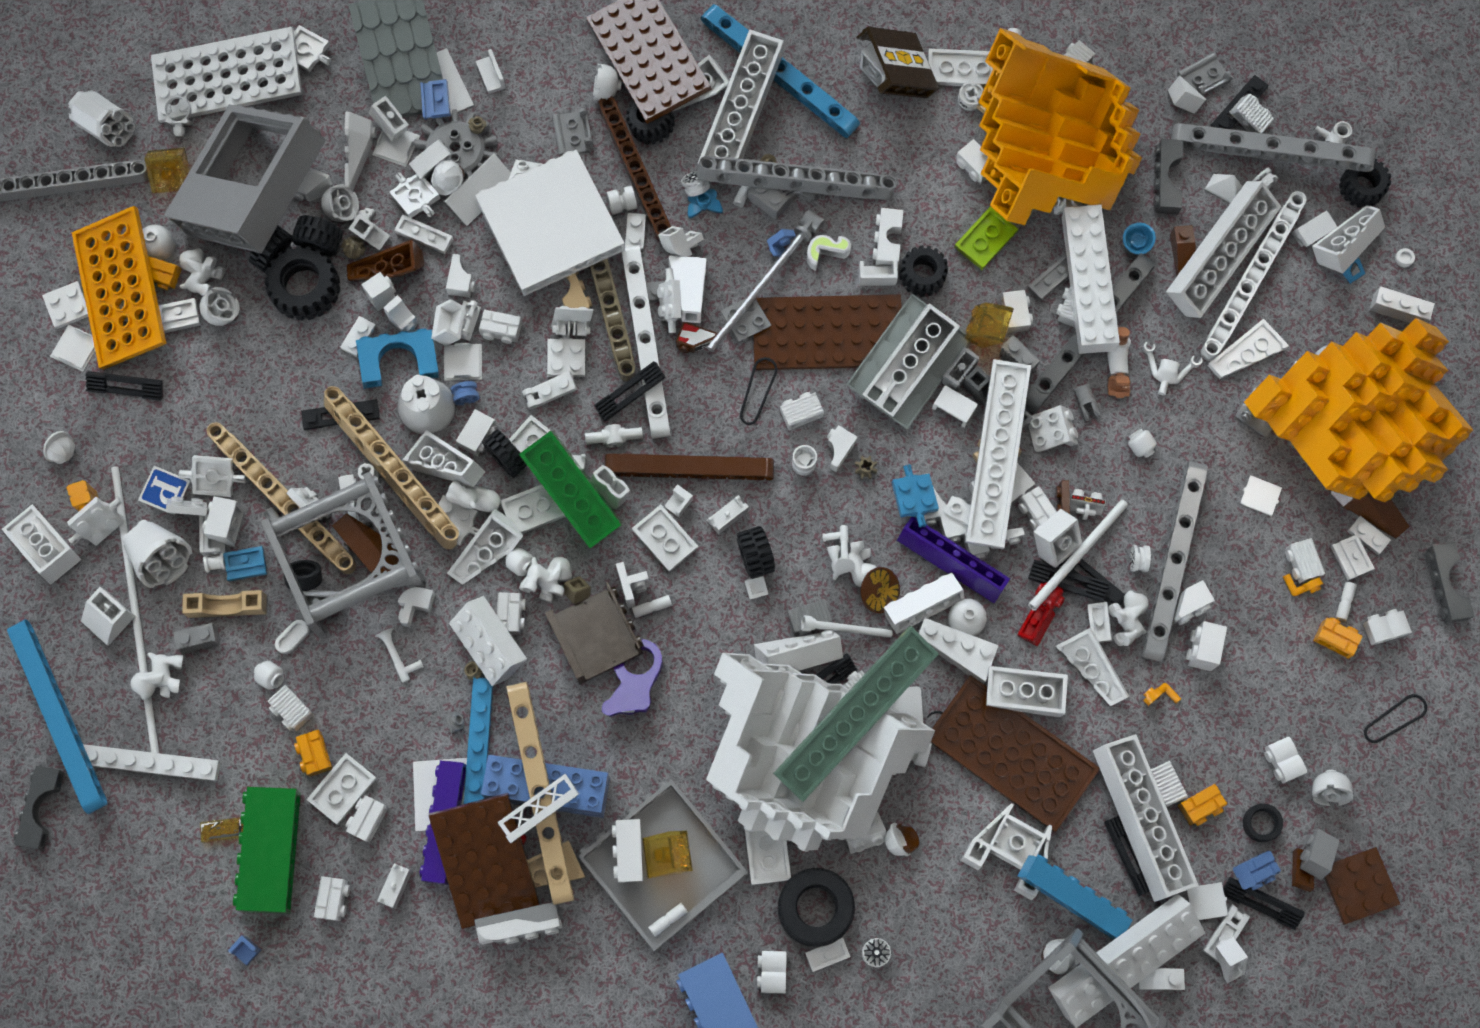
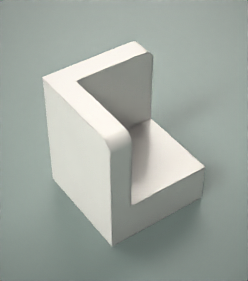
(679, 501)

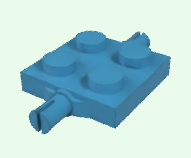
(915, 495)

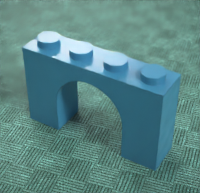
(372, 349)

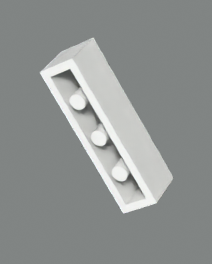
(923, 602)

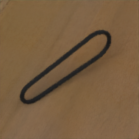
(748, 389)
(1399, 728)

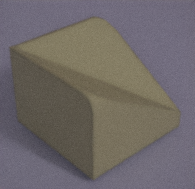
(577, 590)

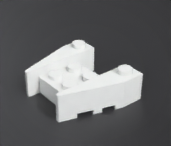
(1011, 842)

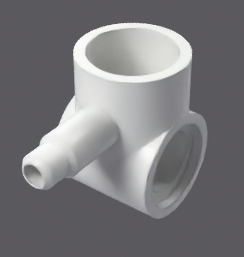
(1333, 136)

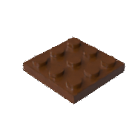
(1361, 886)

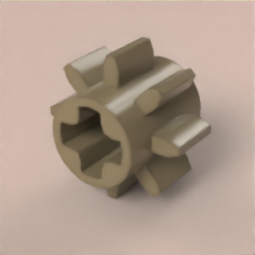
(353, 247)
(864, 472)

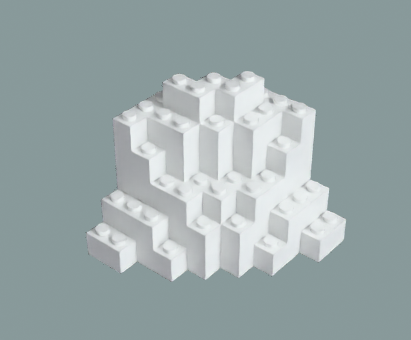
(770, 717)

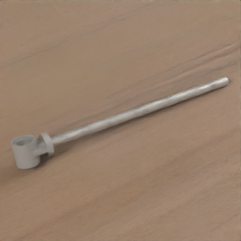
(809, 224)

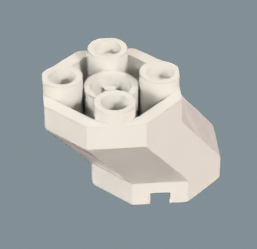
(101, 118)

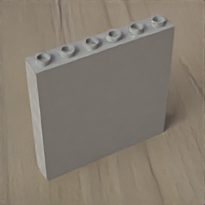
(647, 901)

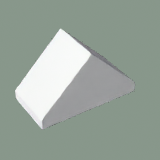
(1185, 95)

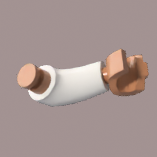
(1118, 364)

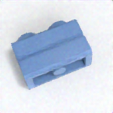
(1257, 870)

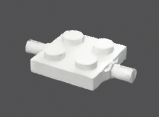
(310, 48)
(414, 195)
(669, 300)
(565, 356)
(212, 476)
(461, 517)
(96, 521)

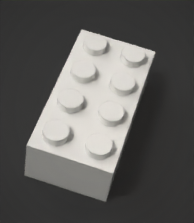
(487, 640)

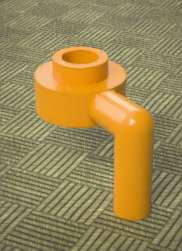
(1312, 586)
(1152, 695)

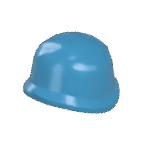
(1139, 238)

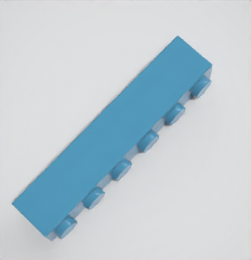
(1074, 897)

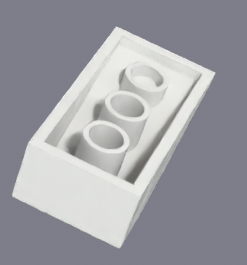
(41, 544)
(1027, 691)

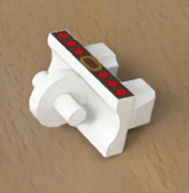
(1086, 505)

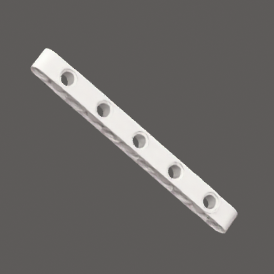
(1253, 275)
(644, 329)

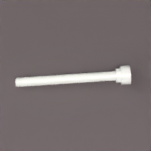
(809, 623)

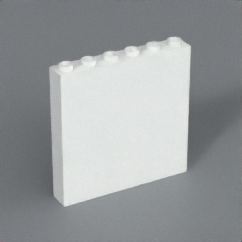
(550, 222)

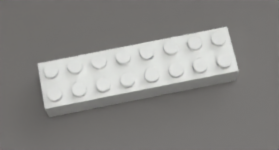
(744, 96)
(1223, 249)
(1090, 279)
(1145, 818)
(1131, 957)

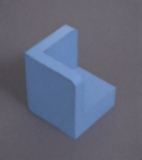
(244, 949)

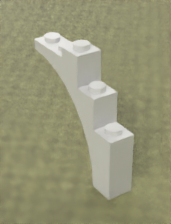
(956, 530)

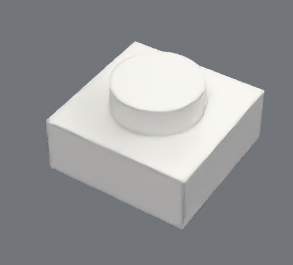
(756, 587)

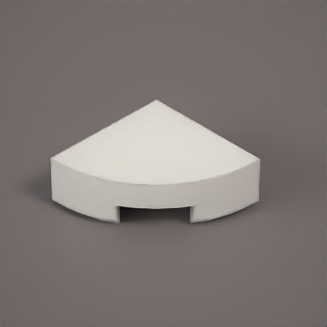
(367, 213)

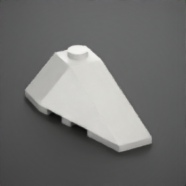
(715, 77)
(360, 140)
(491, 542)

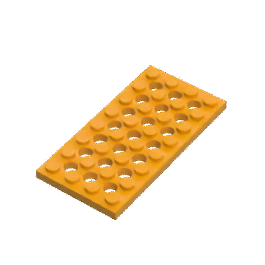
(144, 286)

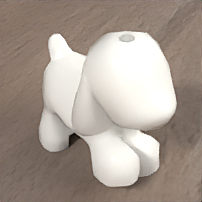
(200, 270)
(473, 497)
(857, 555)
(547, 579)
(1135, 605)
(146, 682)

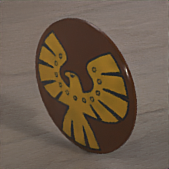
(879, 588)

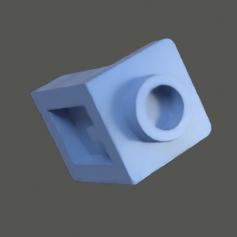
(779, 240)

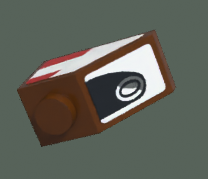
(693, 338)

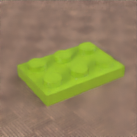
(986, 238)

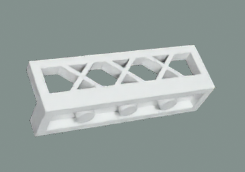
(547, 811)

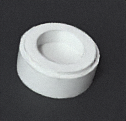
(1404, 257)

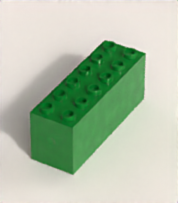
(571, 488)
(267, 850)

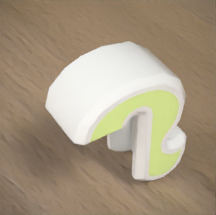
(827, 246)

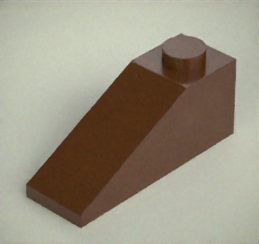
(1182, 245)

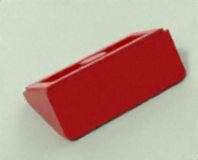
(1036, 625)

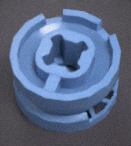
(465, 392)

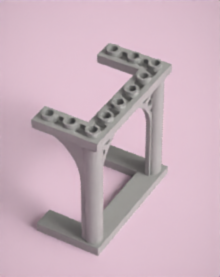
(401, 574)
(1097, 968)

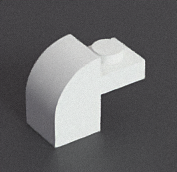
(369, 232)
(679, 243)
(413, 599)

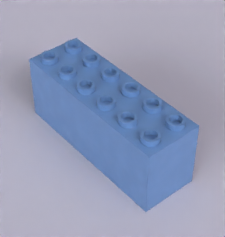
(508, 776)
(715, 995)

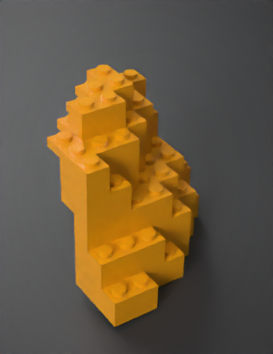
(1053, 129)
(1367, 411)

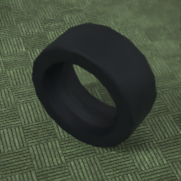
(312, 574)
(1277, 817)

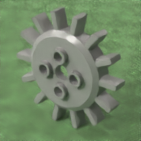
(468, 158)

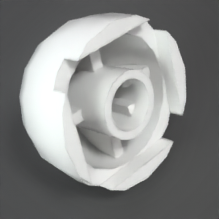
(606, 82)
(339, 203)
(158, 242)
(219, 306)
(967, 616)
(1332, 787)

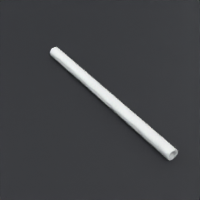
(1078, 555)

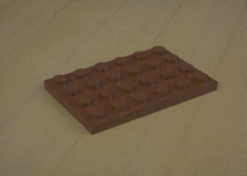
(480, 863)

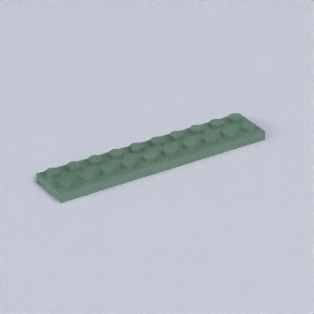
(856, 713)

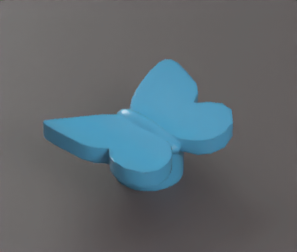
(704, 201)

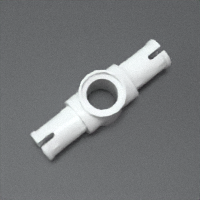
(613, 435)

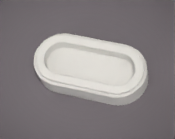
(292, 637)

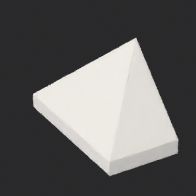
(1224, 186)

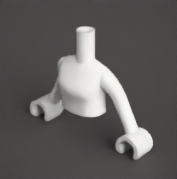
(1168, 370)

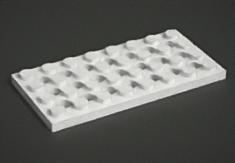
(215, 51)

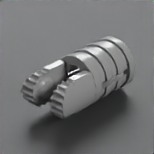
(1086, 399)

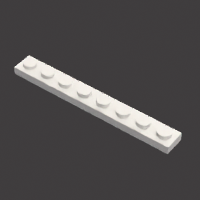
(153, 763)

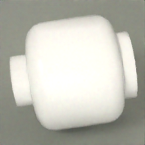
(1142, 443)
(519, 561)
(268, 675)

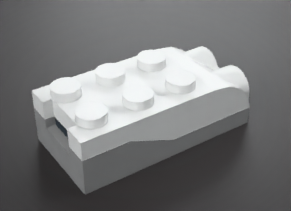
(518, 924)

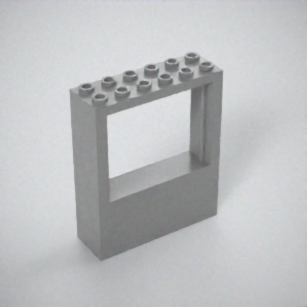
(236, 211)

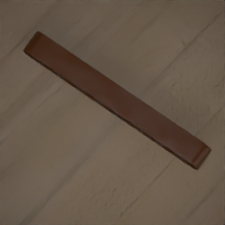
(632, 160)
(693, 466)

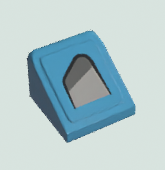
(1354, 271)

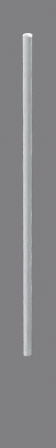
(135, 610)

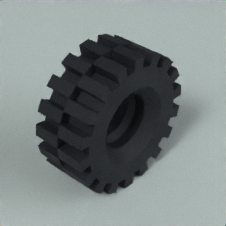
(277, 243)
(504, 453)

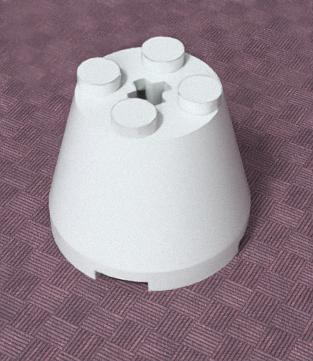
(425, 405)
(156, 553)

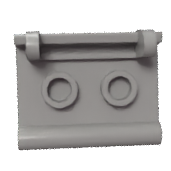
(1206, 74)
(573, 132)

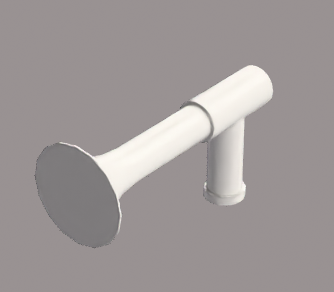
(844, 564)
(401, 669)

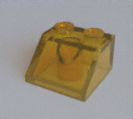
(166, 169)
(988, 324)
(667, 854)

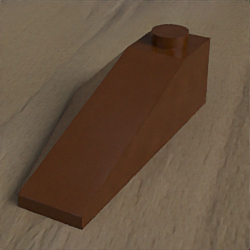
(390, 262)
(1381, 514)
(363, 542)

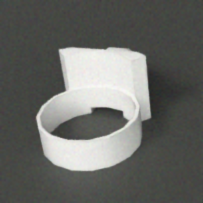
(179, 129)

